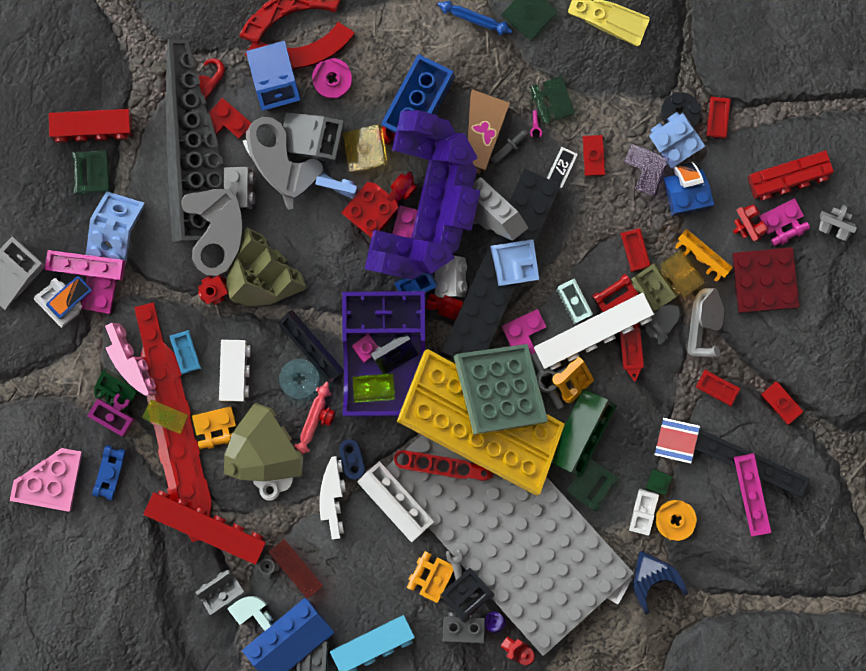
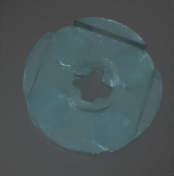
(291, 387)

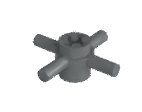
(547, 372)

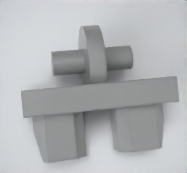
(845, 227)

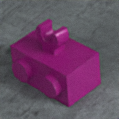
(112, 416)

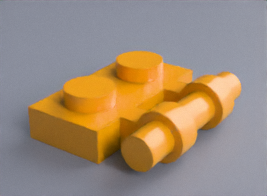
(214, 421)
(436, 580)

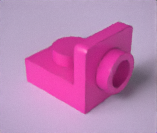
(364, 348)

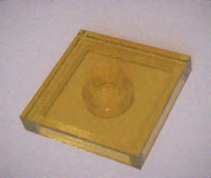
(365, 148)

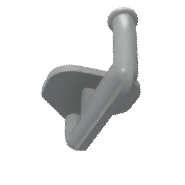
(706, 313)

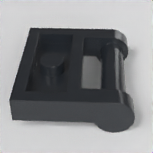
(462, 590)

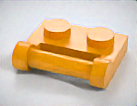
(579, 377)

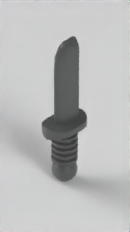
(509, 146)

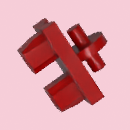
(746, 215)
(518, 651)

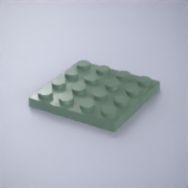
(500, 389)

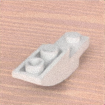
(330, 489)

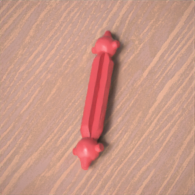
(313, 418)

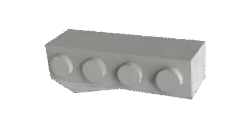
(496, 213)

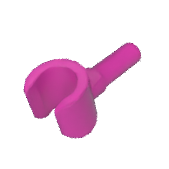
(535, 124)

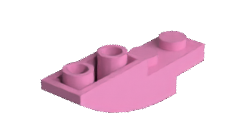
(131, 368)

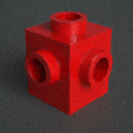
(219, 286)

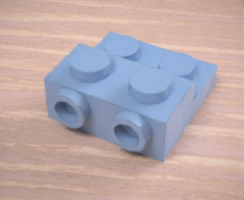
(676, 139)

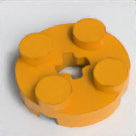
(687, 521)

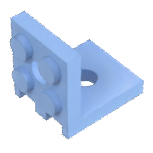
(113, 226)

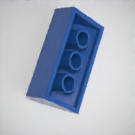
(421, 90)
(289, 639)

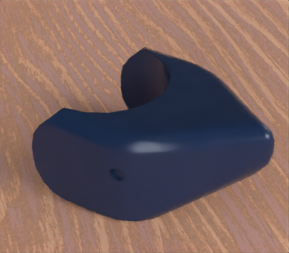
(649, 571)

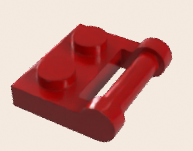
(624, 281)

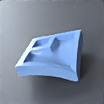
(345, 187)
(515, 262)

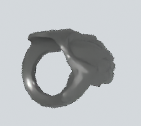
(662, 322)

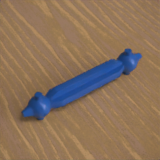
(471, 16)

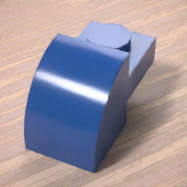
(423, 282)

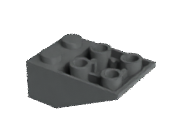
(313, 136)

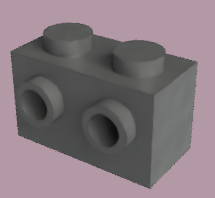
(456, 631)

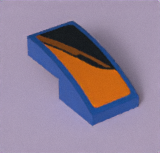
(68, 297)

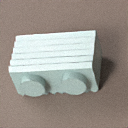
(574, 301)

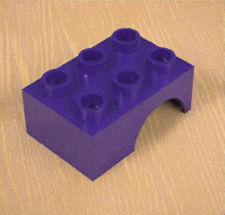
(383, 318)

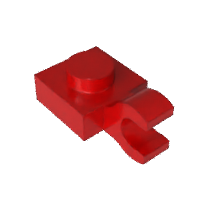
(447, 306)

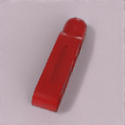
(412, 465)

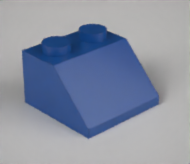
(690, 198)

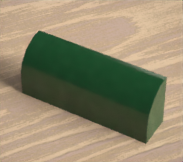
(582, 432)

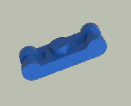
(109, 473)

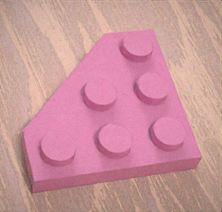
(50, 482)

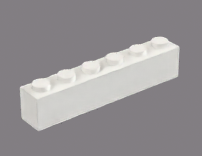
(597, 329)

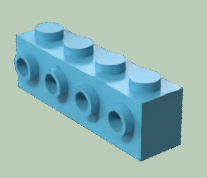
(372, 644)

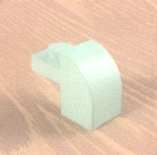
(248, 607)

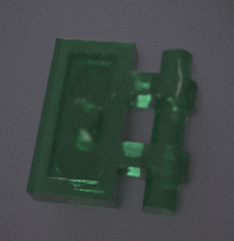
(558, 98)

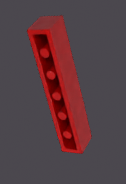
(205, 528)

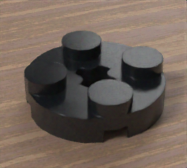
(678, 101)

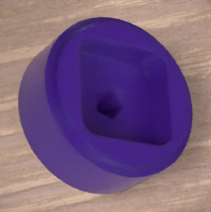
(494, 622)

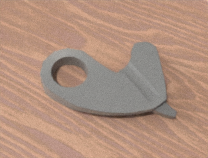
(273, 163)
(225, 227)

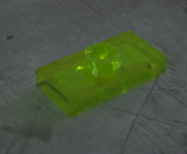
(165, 416)

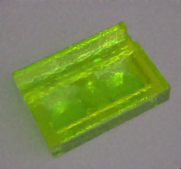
(373, 388)

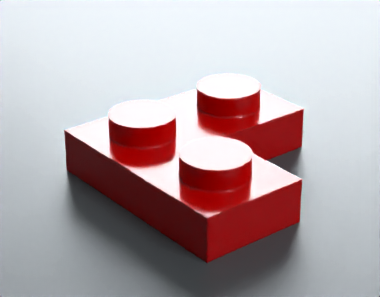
(227, 116)

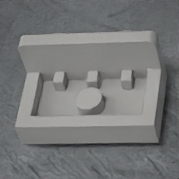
(245, 179)

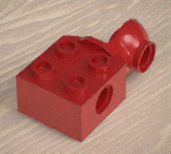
(374, 207)

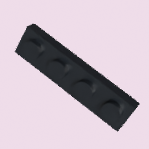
(311, 346)

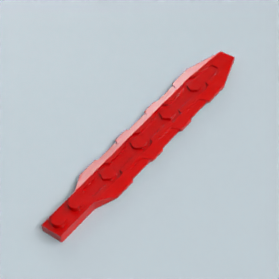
(176, 451)

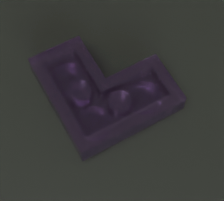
(652, 166)

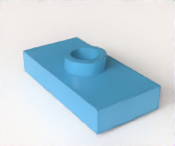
(185, 352)

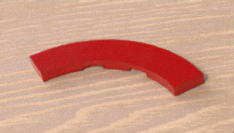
(277, 9)
(319, 50)

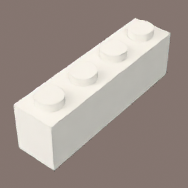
(395, 501)

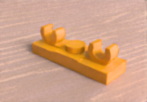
(704, 254)

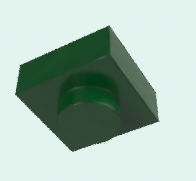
(658, 482)

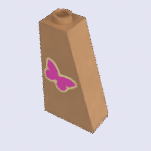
(485, 123)

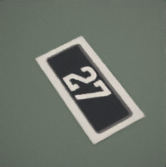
(562, 166)

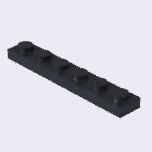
(767, 470)

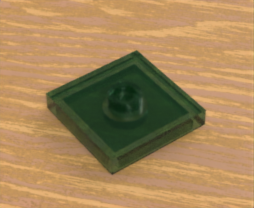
(529, 16)

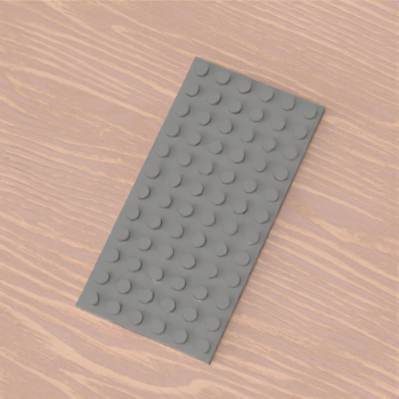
(525, 547)

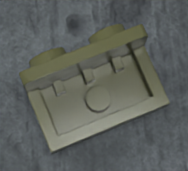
(654, 286)

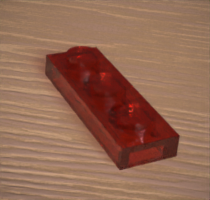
(295, 568)

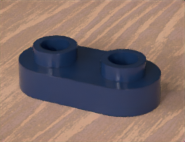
(352, 459)

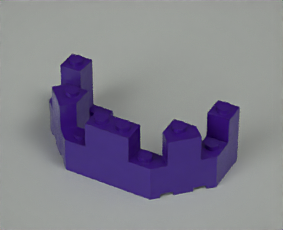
(445, 202)

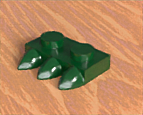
(112, 385)

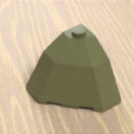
(260, 273)
(261, 449)

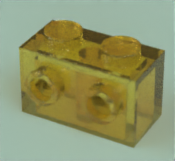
(681, 273)

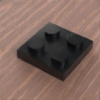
(394, 353)

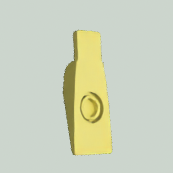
(611, 19)

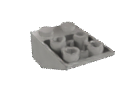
(17, 270)

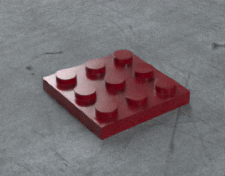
(765, 280)

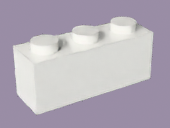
(234, 371)

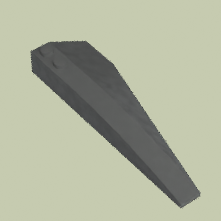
(191, 142)

